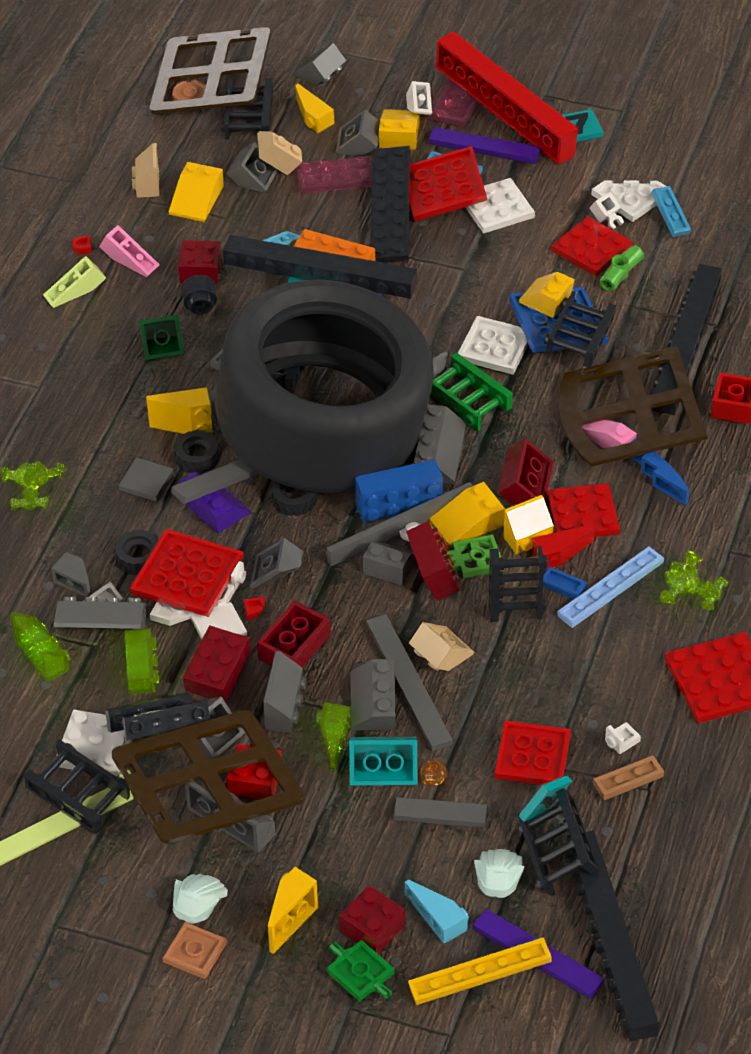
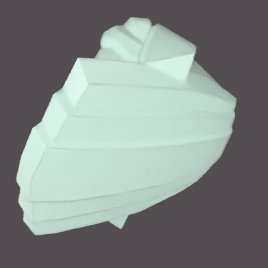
(498, 872)
(197, 897)

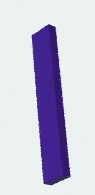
(485, 145)
(560, 968)

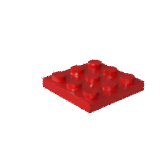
(591, 245)
(584, 506)
(532, 753)

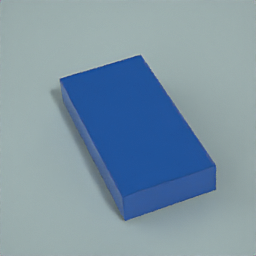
(563, 583)

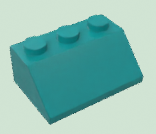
(383, 760)

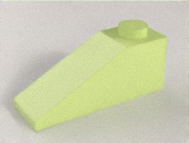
(78, 281)

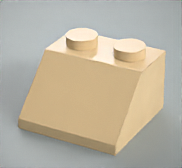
(278, 152)
(146, 173)
(439, 646)

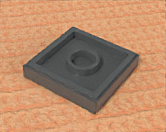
(146, 479)

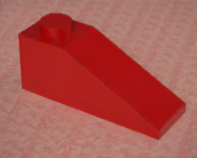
(563, 544)

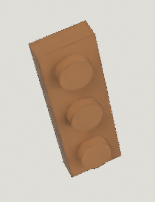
(628, 777)

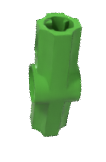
(620, 267)

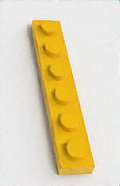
(479, 971)

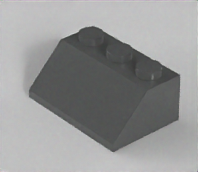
(283, 694)
(373, 695)

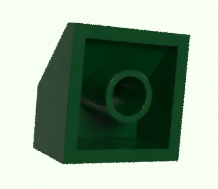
(161, 337)

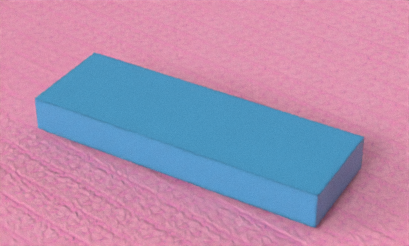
(671, 211)

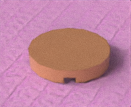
(189, 90)

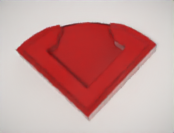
(254, 607)

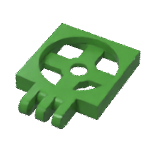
(459, 559)

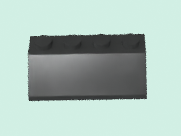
(441, 440)
(100, 614)
(253, 832)

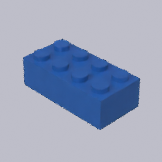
(397, 489)

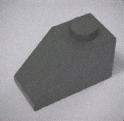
(71, 574)

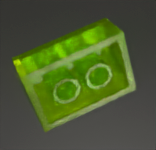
(39, 646)

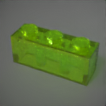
(141, 661)

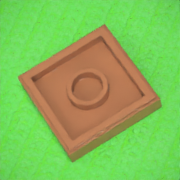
(194, 950)

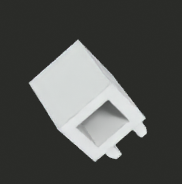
(606, 209)

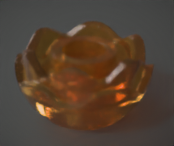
(435, 778)

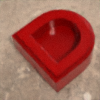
(82, 245)

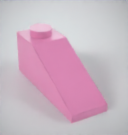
(127, 252)
(609, 433)

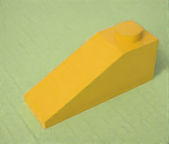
(314, 111)

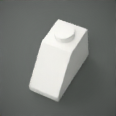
(419, 98)

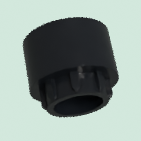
(199, 294)

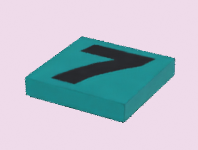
(586, 123)
(544, 798)

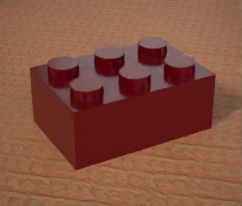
(433, 560)
(295, 634)
(217, 663)

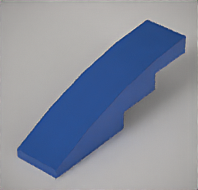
(663, 476)

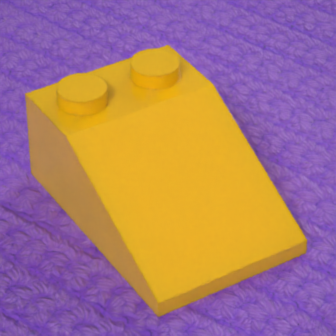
(398, 129)
(196, 191)
(180, 411)
(469, 515)
(292, 906)

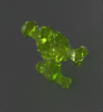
(31, 478)
(685, 580)

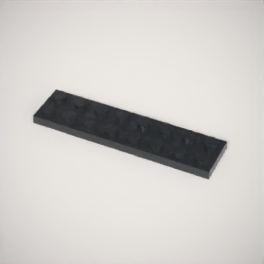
(390, 203)

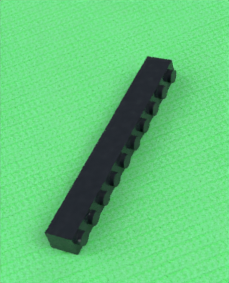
(319, 265)
(689, 328)
(615, 948)

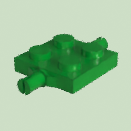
(360, 970)

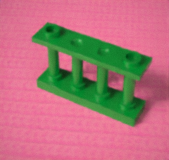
(478, 379)

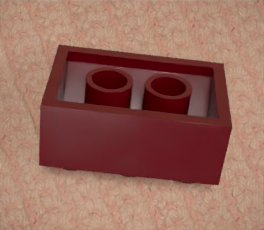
(524, 473)

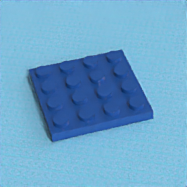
(537, 325)

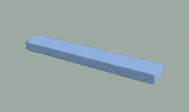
(610, 587)

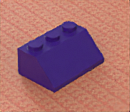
(218, 508)

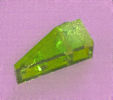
(333, 725)

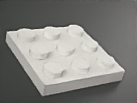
(503, 208)
(494, 345)
(91, 738)

